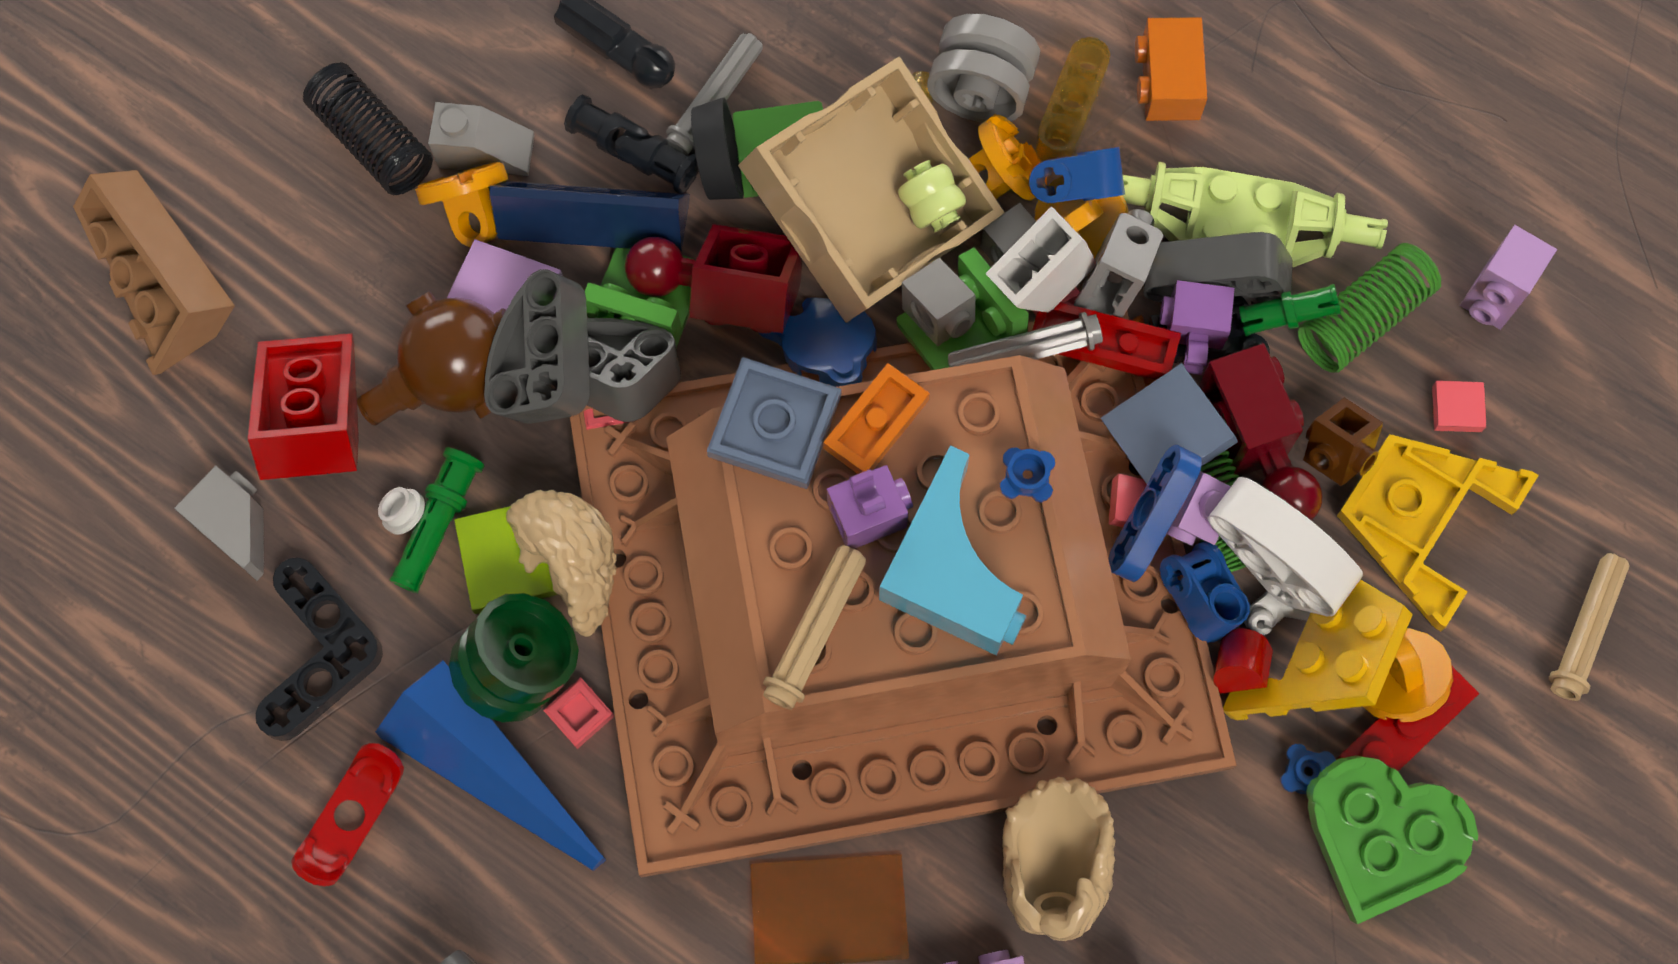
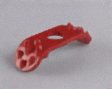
(329, 848)

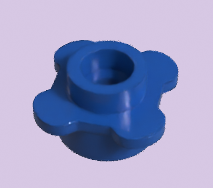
(1027, 460)
(1299, 758)

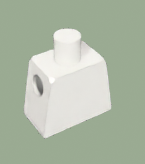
(1043, 264)

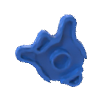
(825, 344)

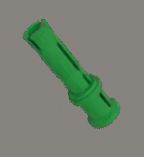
(444, 500)

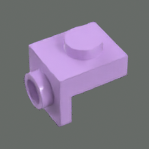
(1193, 516)

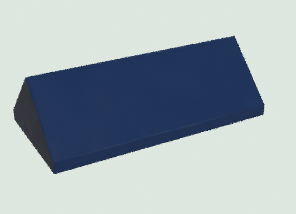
(586, 214)

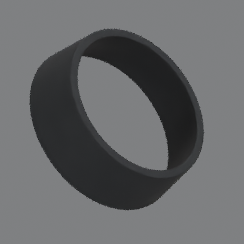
(716, 150)

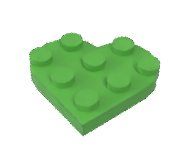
(1386, 836)

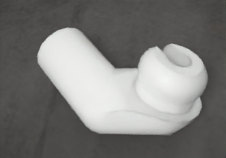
(1268, 612)

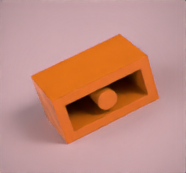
(1172, 69)

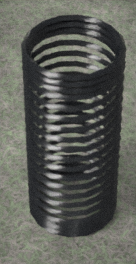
(398, 159)

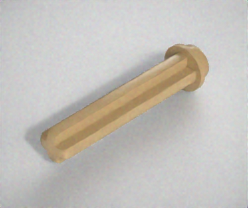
(814, 628)
(1577, 661)

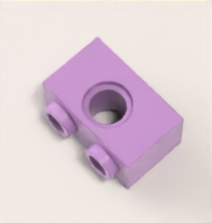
(1508, 278)

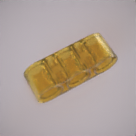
(1073, 85)

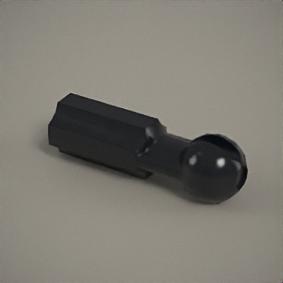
(615, 40)

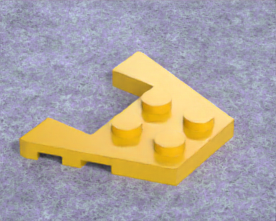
(1406, 506)
(1336, 660)

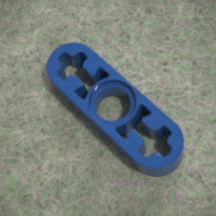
(1154, 512)

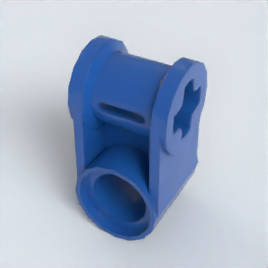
(1085, 176)
(1205, 591)

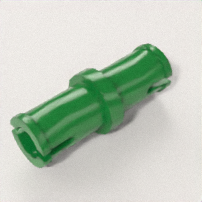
(1290, 310)

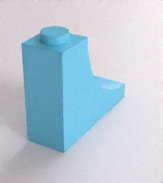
(942, 577)

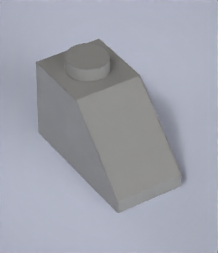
(476, 136)
(228, 517)

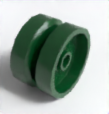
(513, 657)

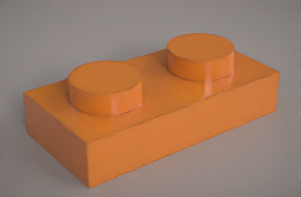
(876, 420)

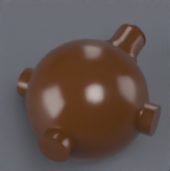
(438, 360)

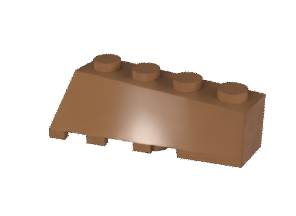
(152, 266)

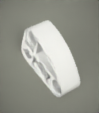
(1284, 549)

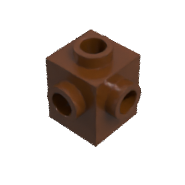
(1343, 442)

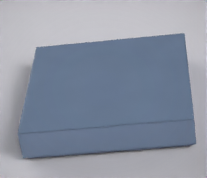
(1166, 415)
(774, 423)

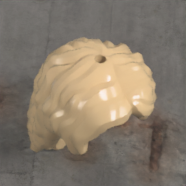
(574, 544)
(1058, 858)

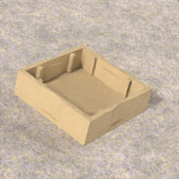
(838, 183)

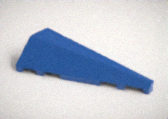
(475, 755)

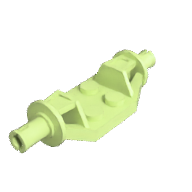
(1243, 203)

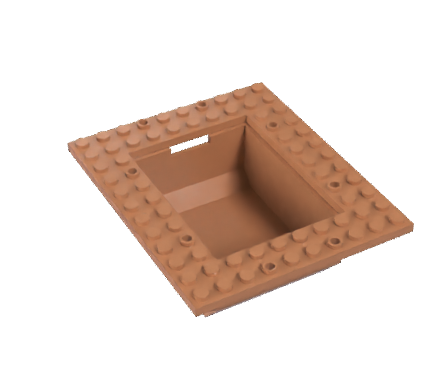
(895, 711)

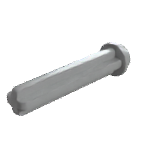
(719, 85)
(1036, 343)

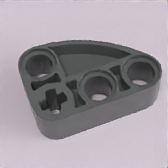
(1249, 262)
(524, 356)
(629, 367)

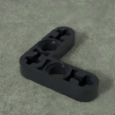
(335, 642)

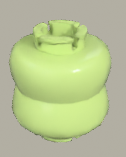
(931, 196)

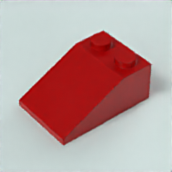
(304, 407)

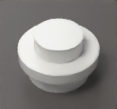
(401, 510)

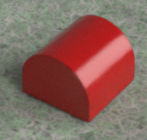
(1243, 661)

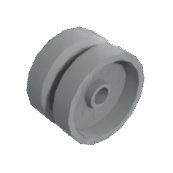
(983, 67)

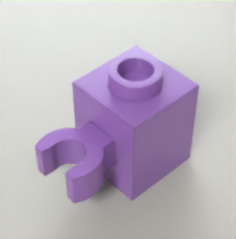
(1201, 316)
(869, 506)

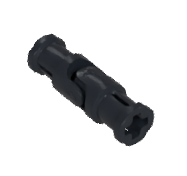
(634, 146)

